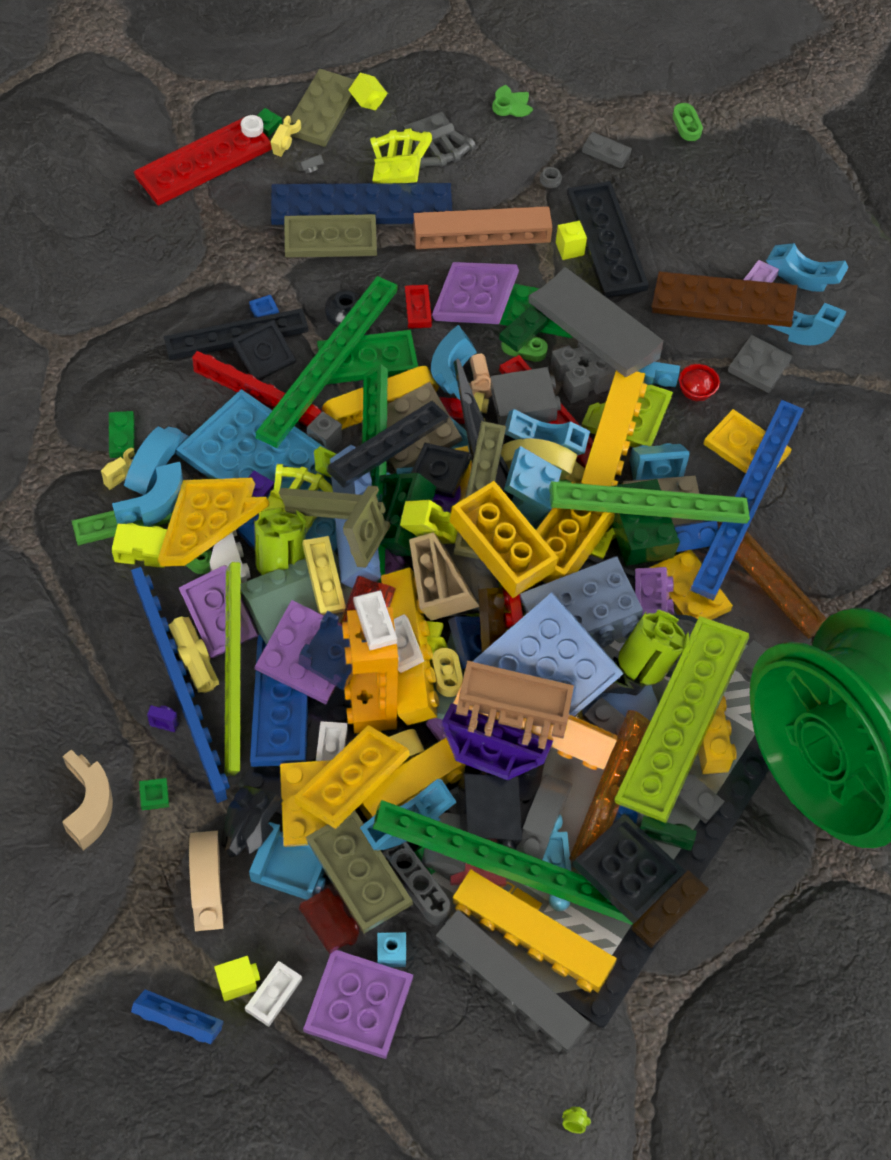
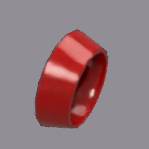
(698, 382)

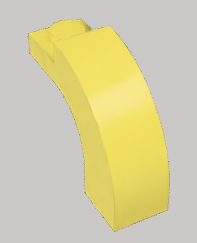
(550, 452)

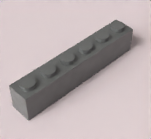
(512, 981)

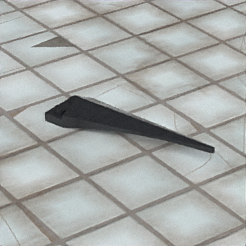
(472, 420)

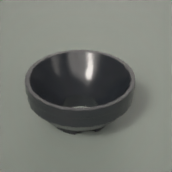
(337, 312)

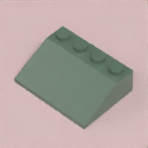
(272, 593)

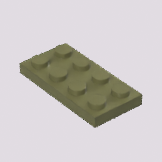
(322, 107)
(330, 235)
(359, 873)

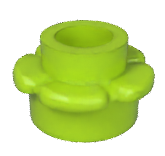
(575, 1120)

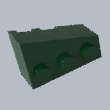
(397, 490)

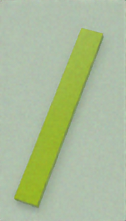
(232, 668)

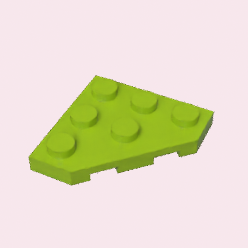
(647, 423)

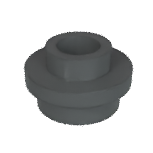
(550, 177)

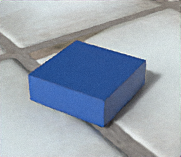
(263, 306)

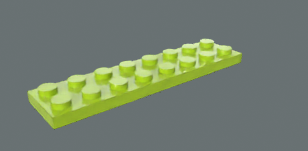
(682, 719)

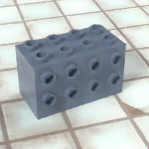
(597, 598)

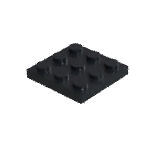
(628, 868)

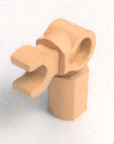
(480, 375)

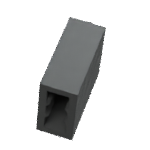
(526, 392)

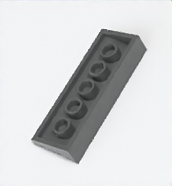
(597, 323)

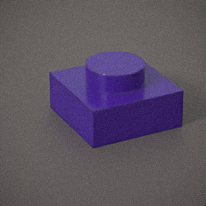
(263, 485)
(163, 718)

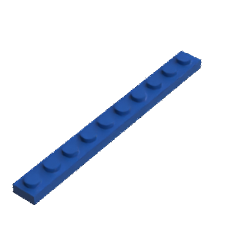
(753, 488)
(183, 690)

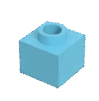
(388, 957)

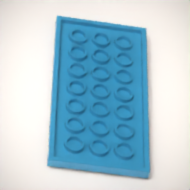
(229, 449)

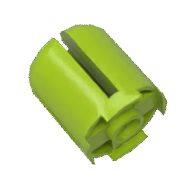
(279, 539)
(652, 647)

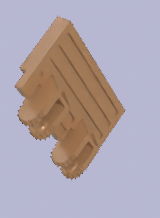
(516, 698)

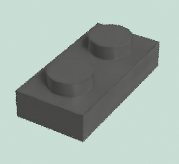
(606, 150)

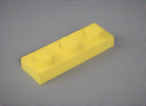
(323, 575)

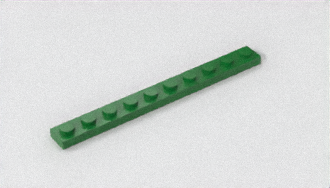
(326, 362)
(374, 422)
(492, 857)

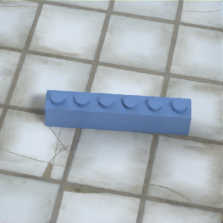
(347, 565)

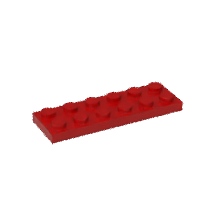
(200, 162)

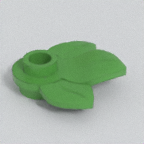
(511, 103)

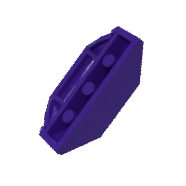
(499, 754)

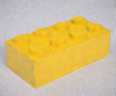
(572, 537)
(503, 539)

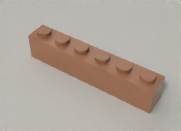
(482, 227)

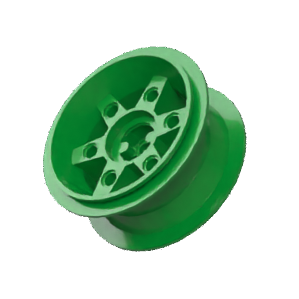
(828, 724)

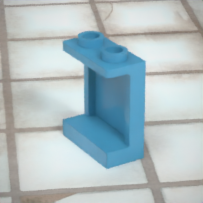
(287, 868)

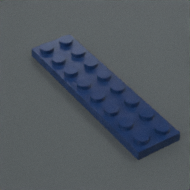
(388, 201)

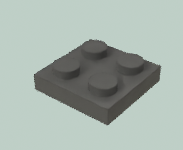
(760, 363)

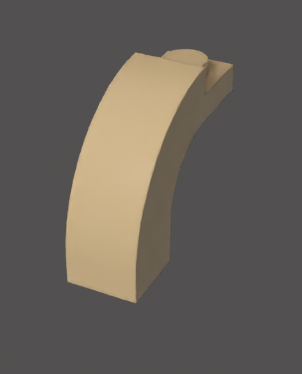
(95, 811)
(205, 880)

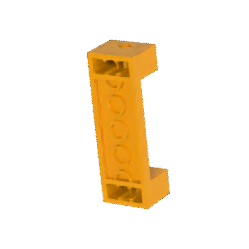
(373, 679)

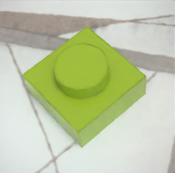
(322, 460)

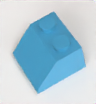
(658, 461)

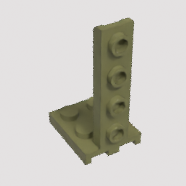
(364, 514)

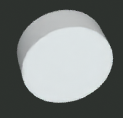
(252, 126)

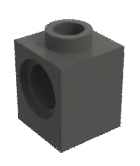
(325, 431)

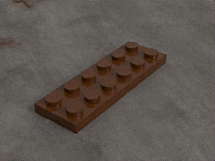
(724, 299)

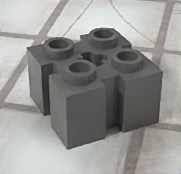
(581, 372)

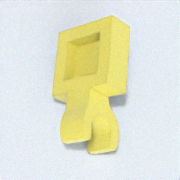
(281, 140)
(117, 470)

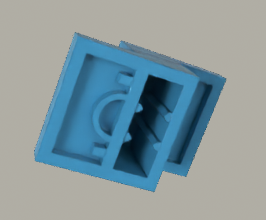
(529, 483)

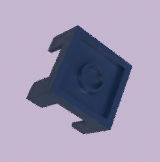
(327, 653)

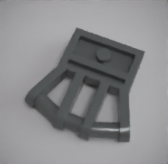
(441, 132)

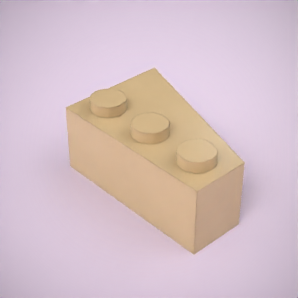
(438, 580)

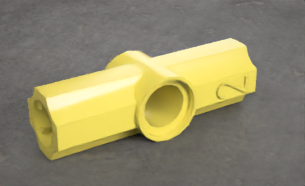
(193, 654)

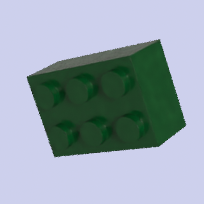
(643, 536)

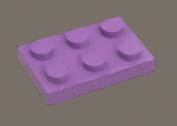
(207, 607)

